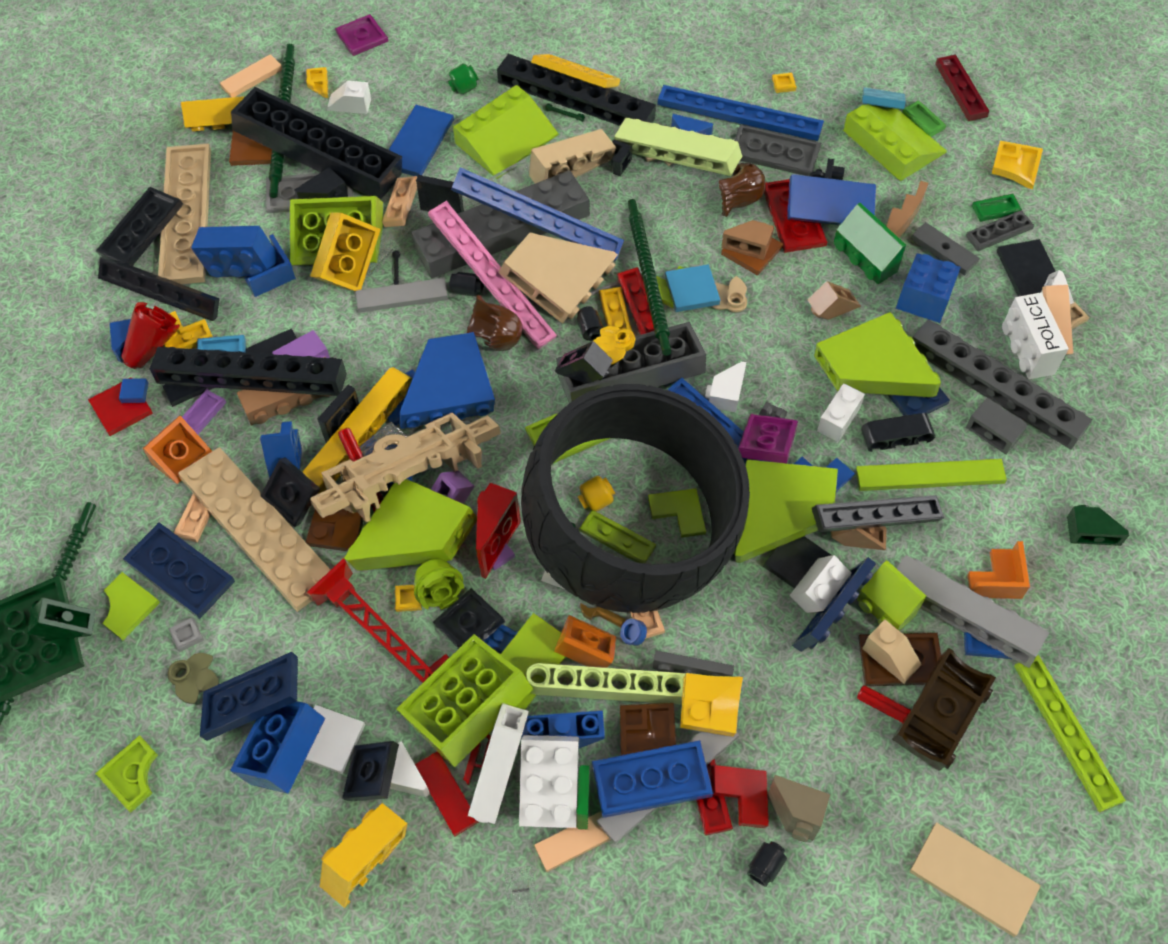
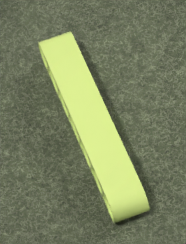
(605, 689)

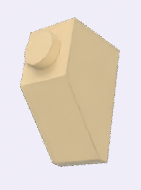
(892, 651)

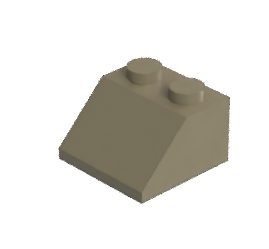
(798, 807)

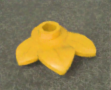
(615, 342)

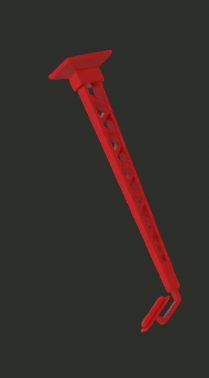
(337, 589)

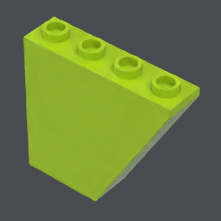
(877, 360)
(782, 504)
(411, 529)

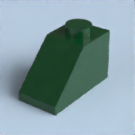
(1094, 527)
(60, 620)

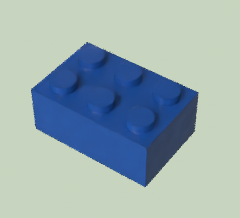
(234, 250)
(928, 287)
(278, 747)

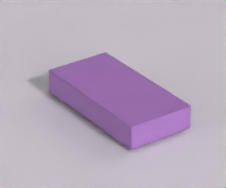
(203, 410)

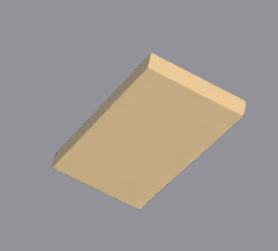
(975, 879)

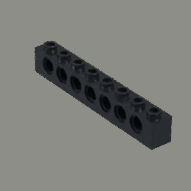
(573, 92)
(248, 371)

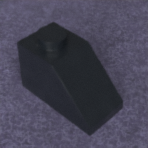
(324, 185)
(585, 363)

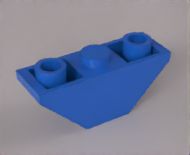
(585, 725)

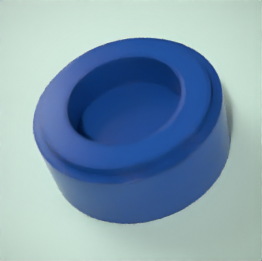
(633, 632)

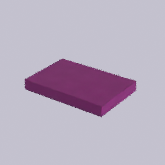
(768, 438)

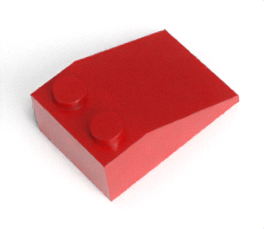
(496, 523)

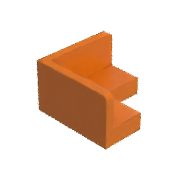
(1008, 575)

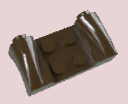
(944, 711)

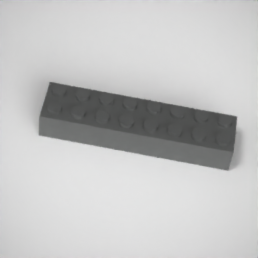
(496, 229)

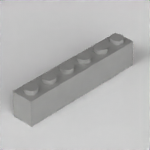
(975, 613)

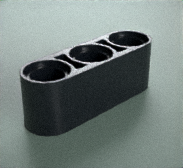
(897, 431)

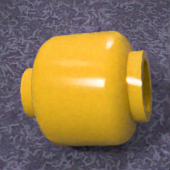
(596, 493)

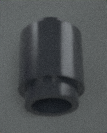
(465, 284)
(589, 323)
(767, 863)

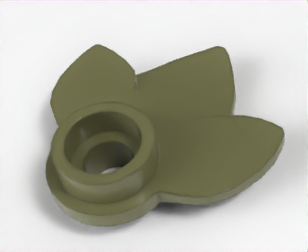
(197, 677)

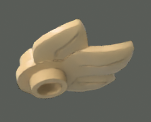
(728, 294)

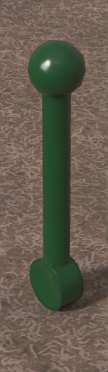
(548, 107)

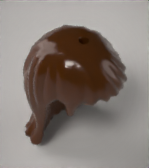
(743, 188)
(495, 324)

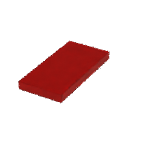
(793, 234)

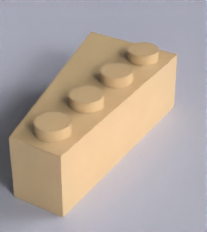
(573, 154)

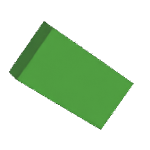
(924, 118)

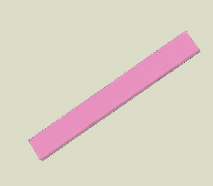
(487, 271)

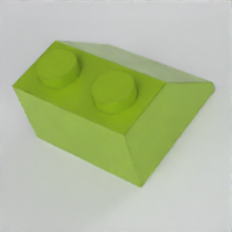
(891, 597)

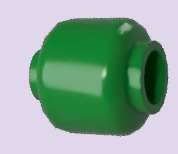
(463, 79)

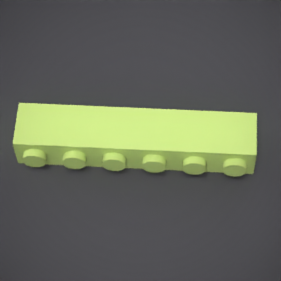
(680, 146)

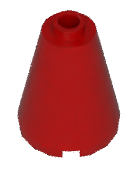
(146, 333)

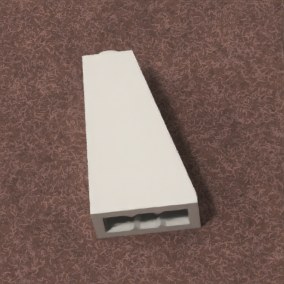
(498, 763)

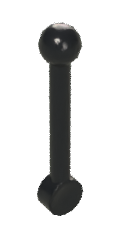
(396, 254)

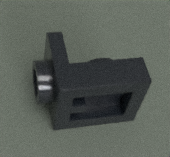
(621, 158)

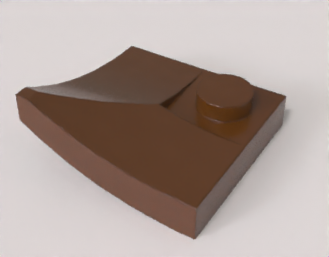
(335, 530)
(646, 727)

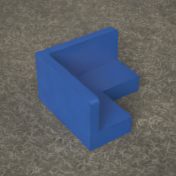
(273, 277)
(282, 445)

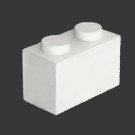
(840, 412)
(820, 584)

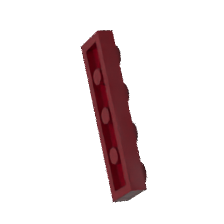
(962, 87)

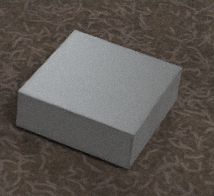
(186, 634)

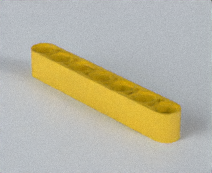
(363, 422)

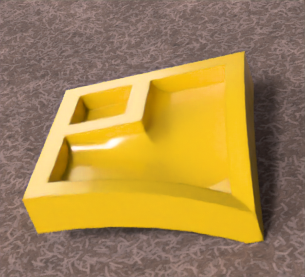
(1017, 163)
(710, 703)

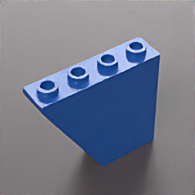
(448, 381)

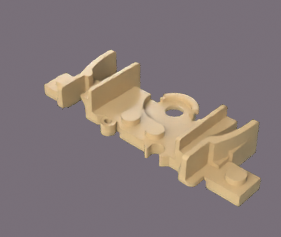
(412, 455)

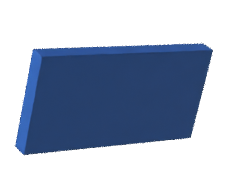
(420, 138)
(827, 199)
(651, 779)

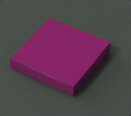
(361, 35)

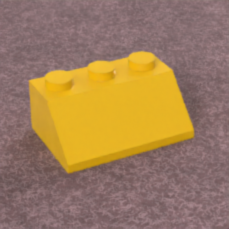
(208, 112)
(345, 252)

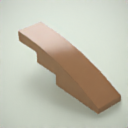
(901, 218)

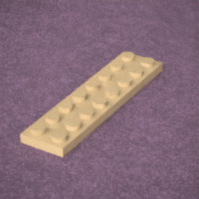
(188, 180)
(255, 526)

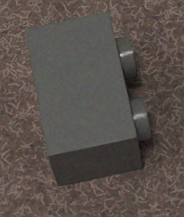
(996, 425)

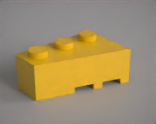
(360, 852)

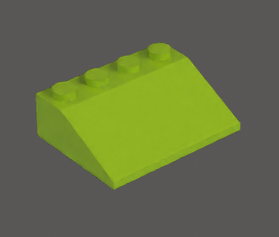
(504, 131)
(892, 139)
(311, 216)
(464, 699)

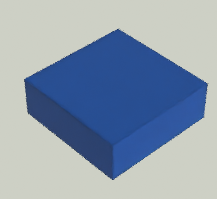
(133, 390)

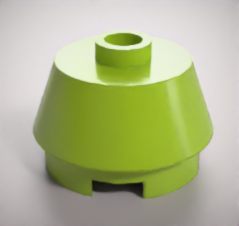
(437, 584)

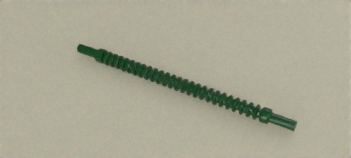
(285, 89)
(649, 278)
(79, 530)

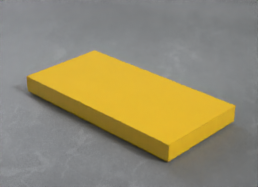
(576, 70)

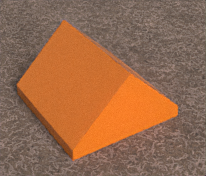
(176, 449)
(586, 644)

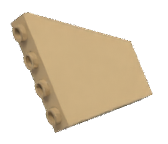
(557, 272)

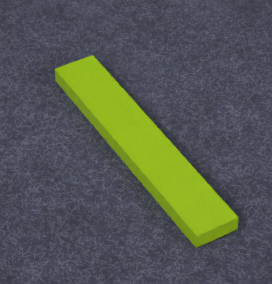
(930, 474)
(1070, 735)

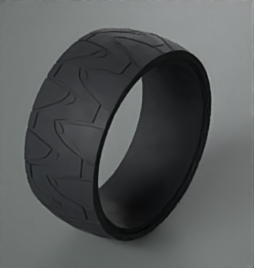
(680, 431)

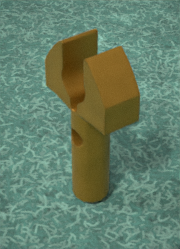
(606, 614)

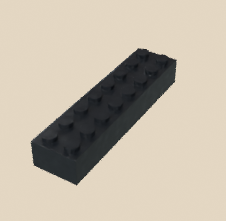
(316, 142)

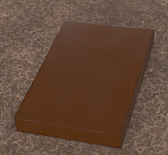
(924, 645)

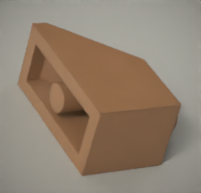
(749, 239)
(832, 301)
(863, 538)

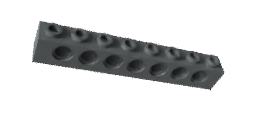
(1001, 384)

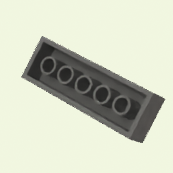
(647, 364)

